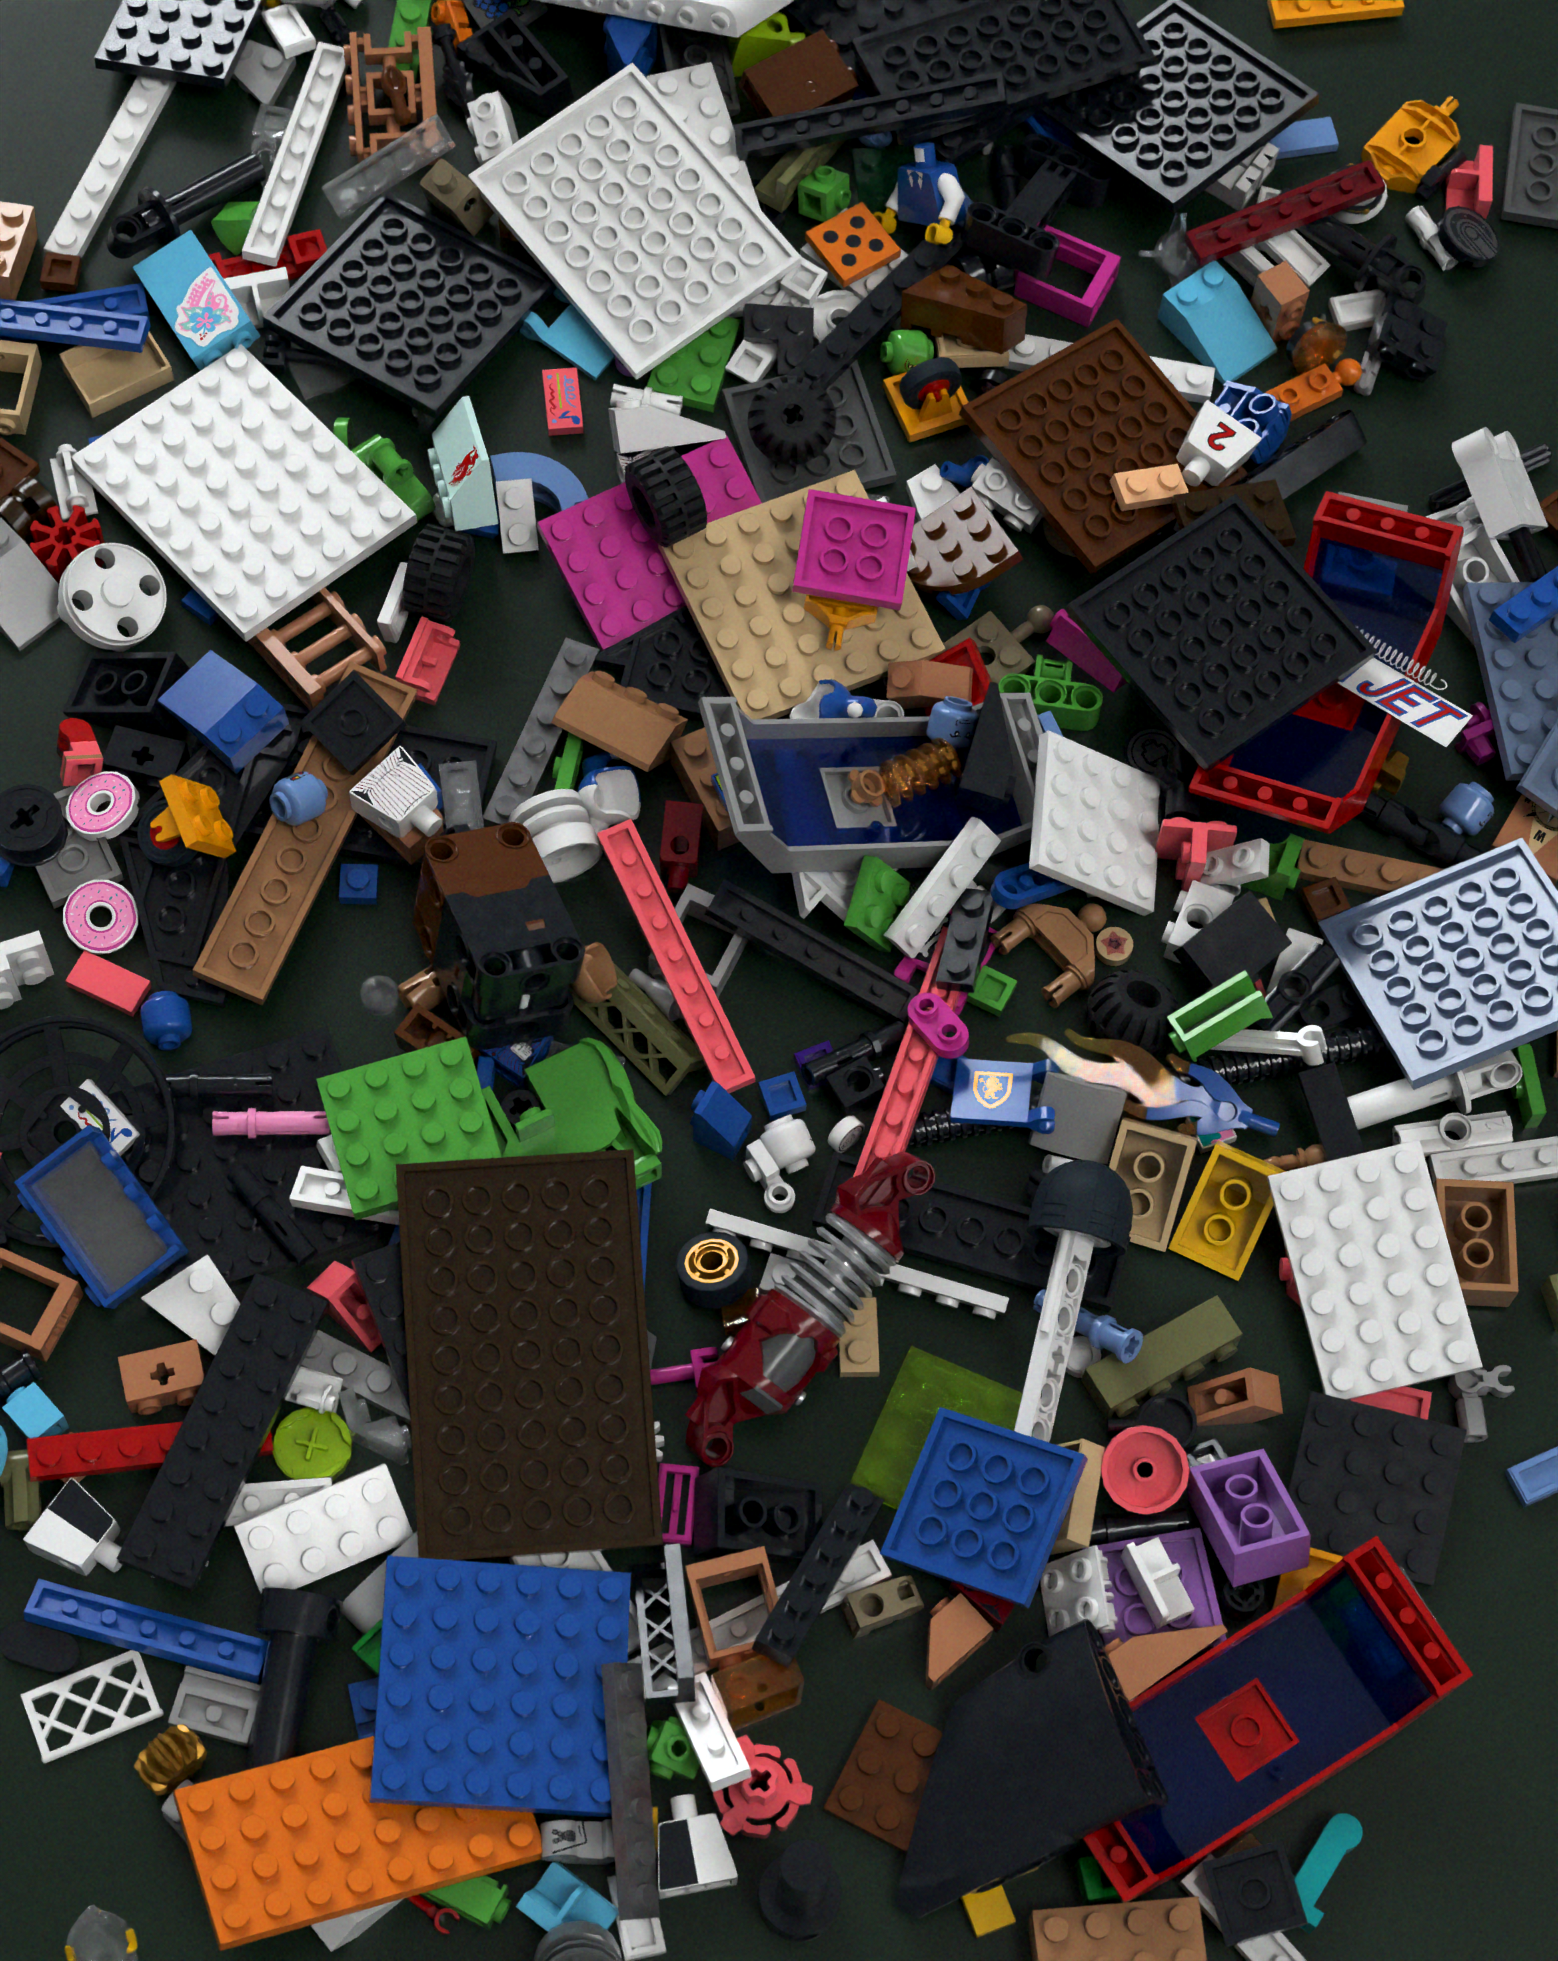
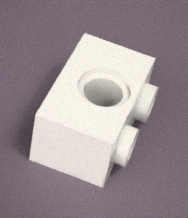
(1199, 904)

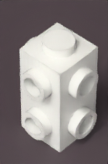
(491, 125)
(1002, 494)

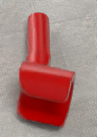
(433, 1912)

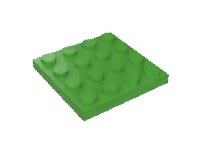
(405, 1113)

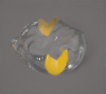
(101, 1937)

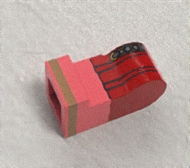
(78, 751)

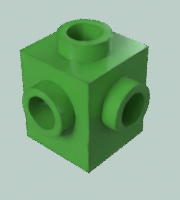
(823, 193)
(670, 1750)

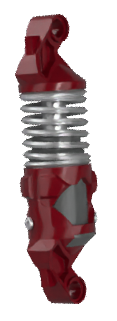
(799, 1324)

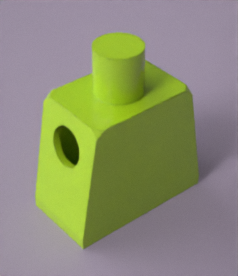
(761, 42)

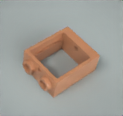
(56, 1315)
(720, 1571)

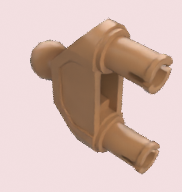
(1063, 938)

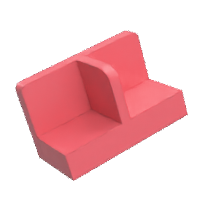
(1472, 183)

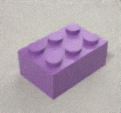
(1248, 1517)

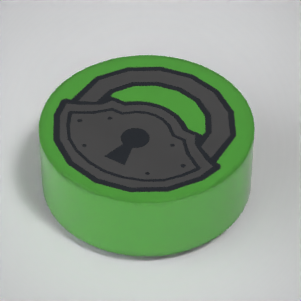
(344, 431)

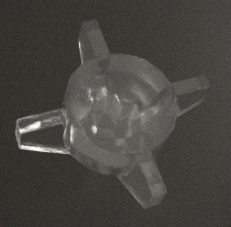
(1172, 252)

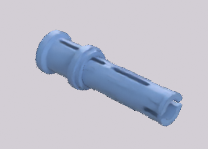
(1103, 1332)

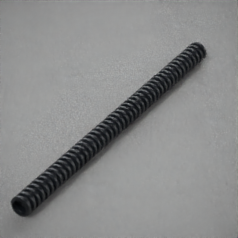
(1231, 1068)

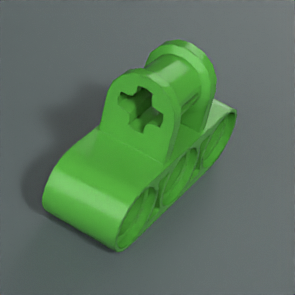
(396, 473)
(1053, 684)

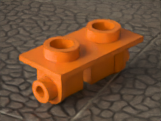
(453, 13)

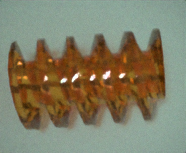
(919, 769)

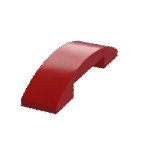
(297, 257)

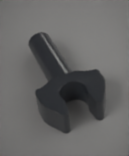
(1436, 175)

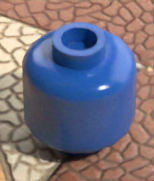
(166, 1020)

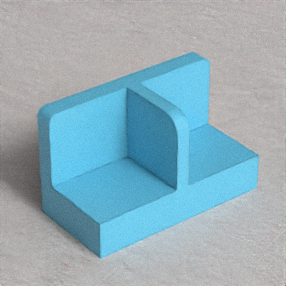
(565, 1898)

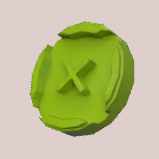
(312, 1445)

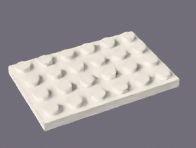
(1374, 1272)

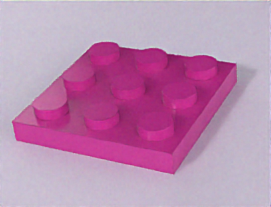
(854, 549)

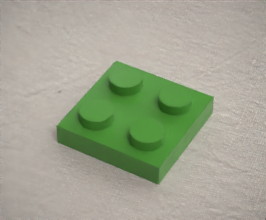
(876, 902)

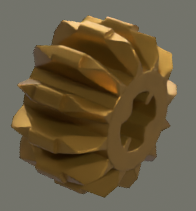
(170, 1759)

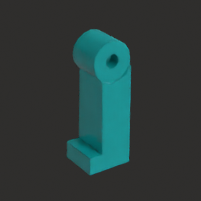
(1334, 1841)

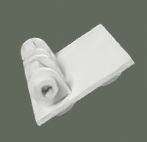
(1076, 1590)

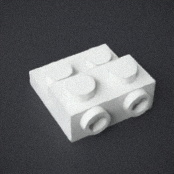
(22, 962)

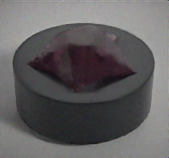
(990, 379)

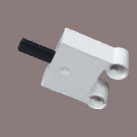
(1501, 495)

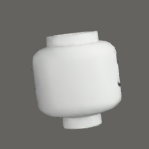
(788, 1143)

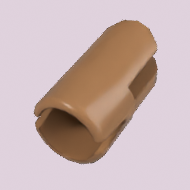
(422, 989)

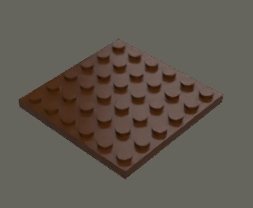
(1076, 424)

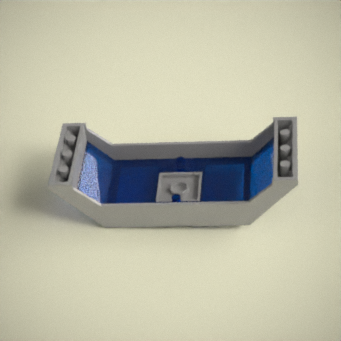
(793, 790)

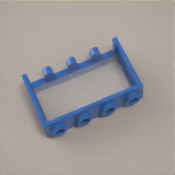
(100, 1217)

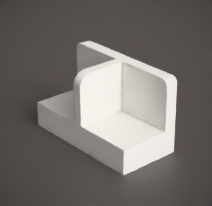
(259, 291)
(1157, 1582)

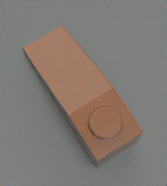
(1152, 1656)

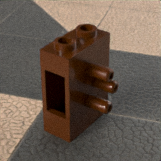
(799, 78)

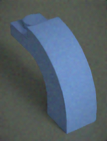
(551, 480)

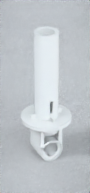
(1399, 1097)

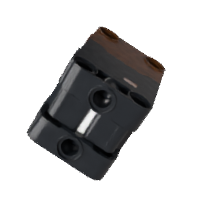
(497, 934)

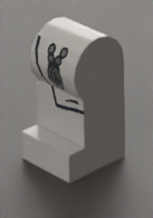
(578, 1842)

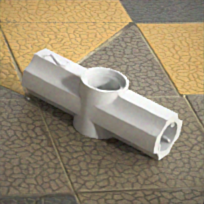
(1473, 1131)

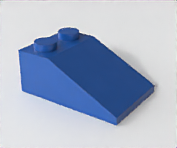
(225, 710)

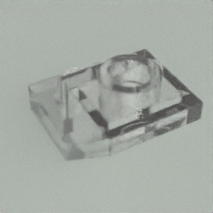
(379, 1436)

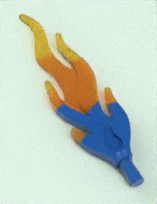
(1150, 1082)

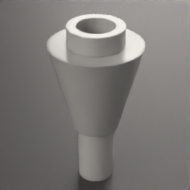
(658, 992)

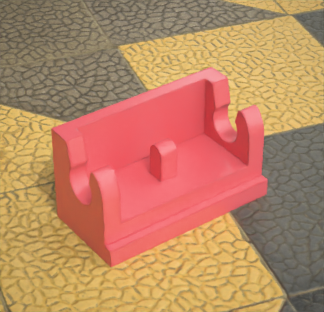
(428, 659)

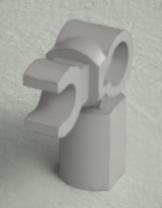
(1469, 1407)

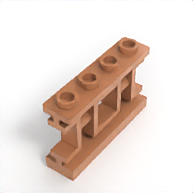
(419, 95)

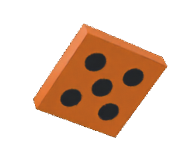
(852, 244)

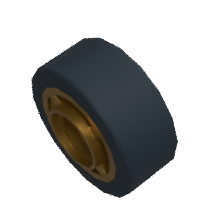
(714, 1269)

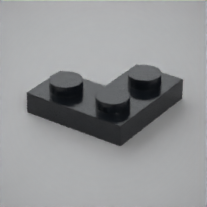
(784, 325)

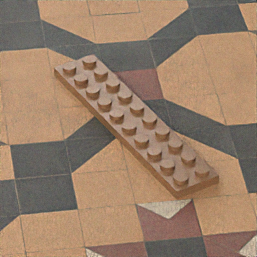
(289, 868)

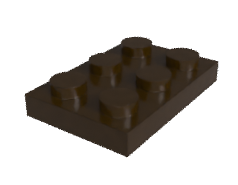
(1260, 497)

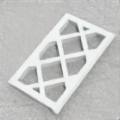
(62, 1688)

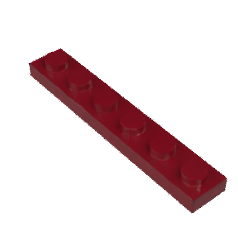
(1284, 212)

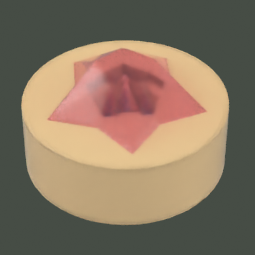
(1113, 946)

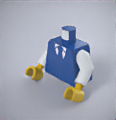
(926, 195)

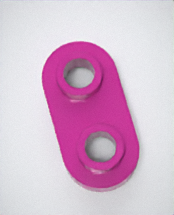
(935, 1023)

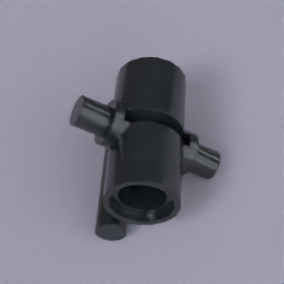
(1175, 777)

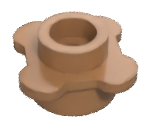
(866, 787)

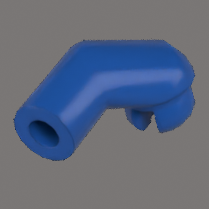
(962, 474)

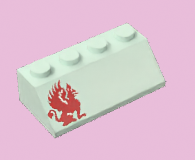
(463, 469)

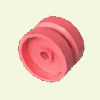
(1144, 1493)

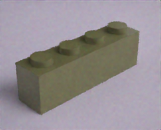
(1165, 1356)

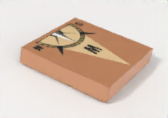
(1537, 829)

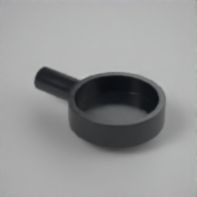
(1165, 1412)

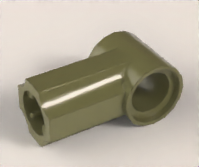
(21, 1496)

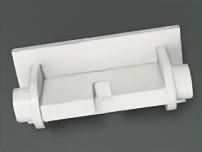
(70, 484)
(315, 1390)

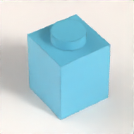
(34, 1413)

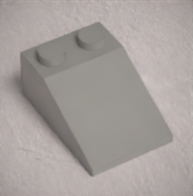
(26, 591)

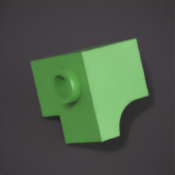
(1281, 869)

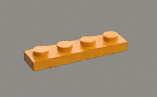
(1310, 12)

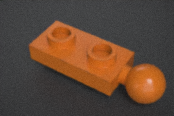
(1317, 387)

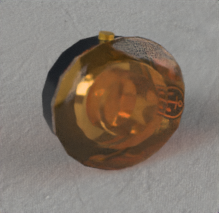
(1316, 344)

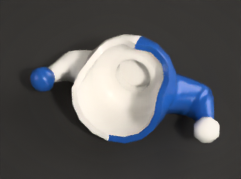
(834, 700)
(608, 792)

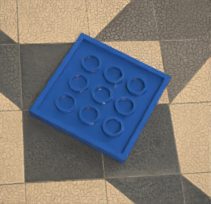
(984, 1507)

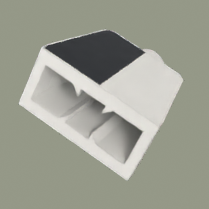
(75, 1532)
(692, 1852)

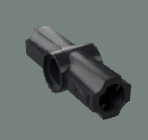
(1304, 977)

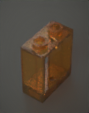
(755, 1682)

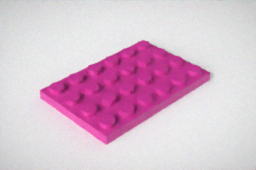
(617, 565)

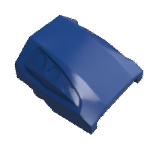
(1258, 413)

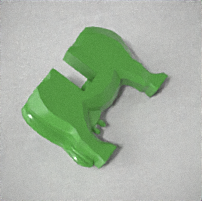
(582, 1109)

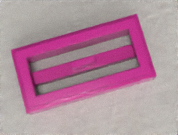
(679, 1471)

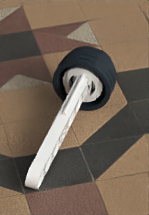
(1083, 1213)

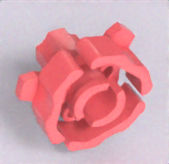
(760, 1804)

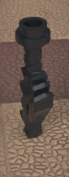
(457, 80)

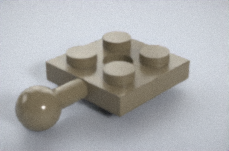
(1003, 645)

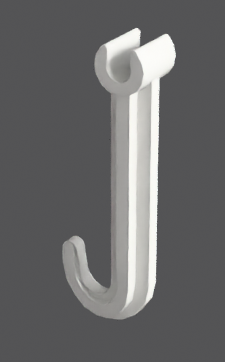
(1305, 1043)

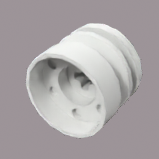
(560, 832)

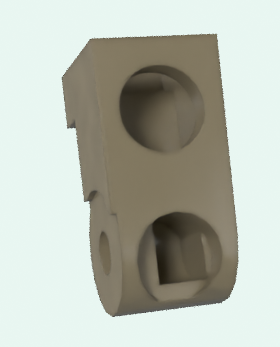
(881, 1605)

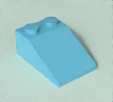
(1216, 323)

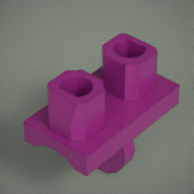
(1478, 735)

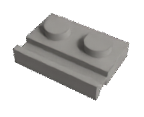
(215, 1706)

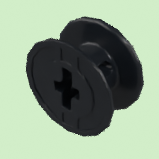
(46, 830)

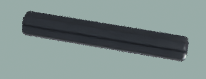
(1459, 491)

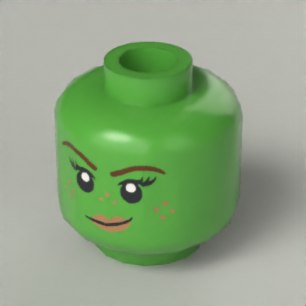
(905, 350)

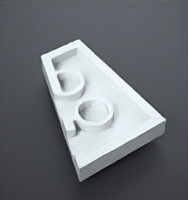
(197, 1303)

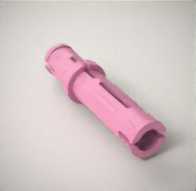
(269, 1123)

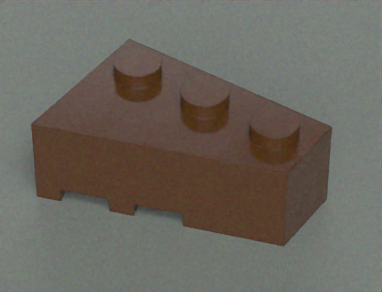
(964, 308)

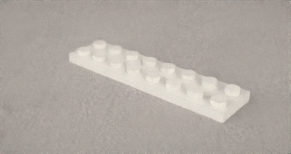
(699, 102)

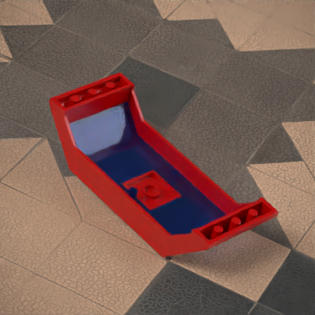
(1392, 581)
(1279, 1713)

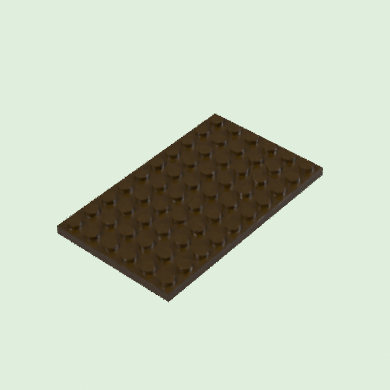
(527, 1356)

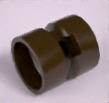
(34, 500)

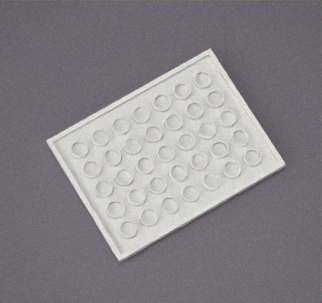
(634, 220)
(244, 491)

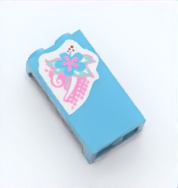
(196, 300)

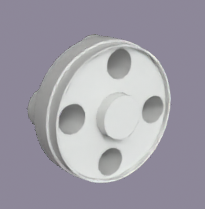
(112, 596)

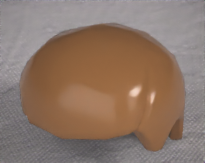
(596, 975)

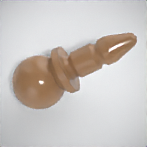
(1311, 1156)

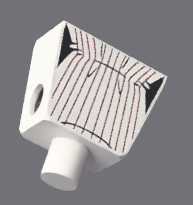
(397, 796)

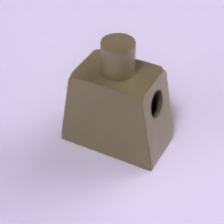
(449, 193)

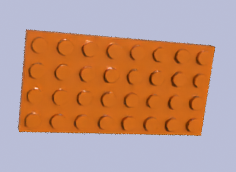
(308, 1846)

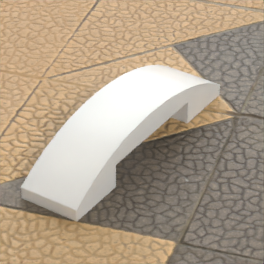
(797, 289)

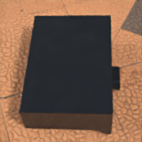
(1233, 942)

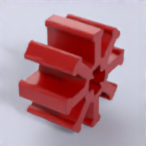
(64, 541)

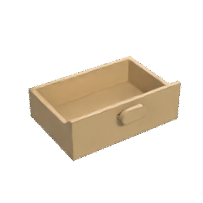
(113, 376)
(1078, 1522)

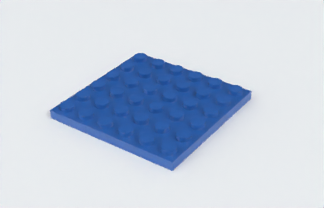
(496, 1685)

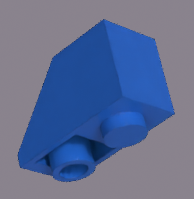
(720, 1121)

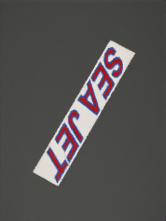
(1407, 701)

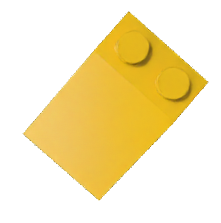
(1226, 1211)

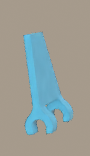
(571, 339)

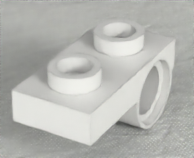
(1237, 865)

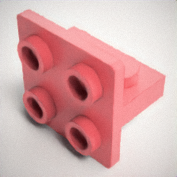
(1189, 844)

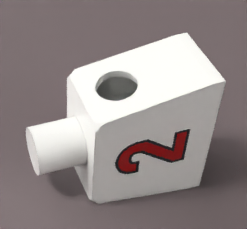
(1215, 446)

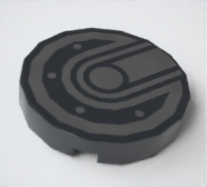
(1468, 236)

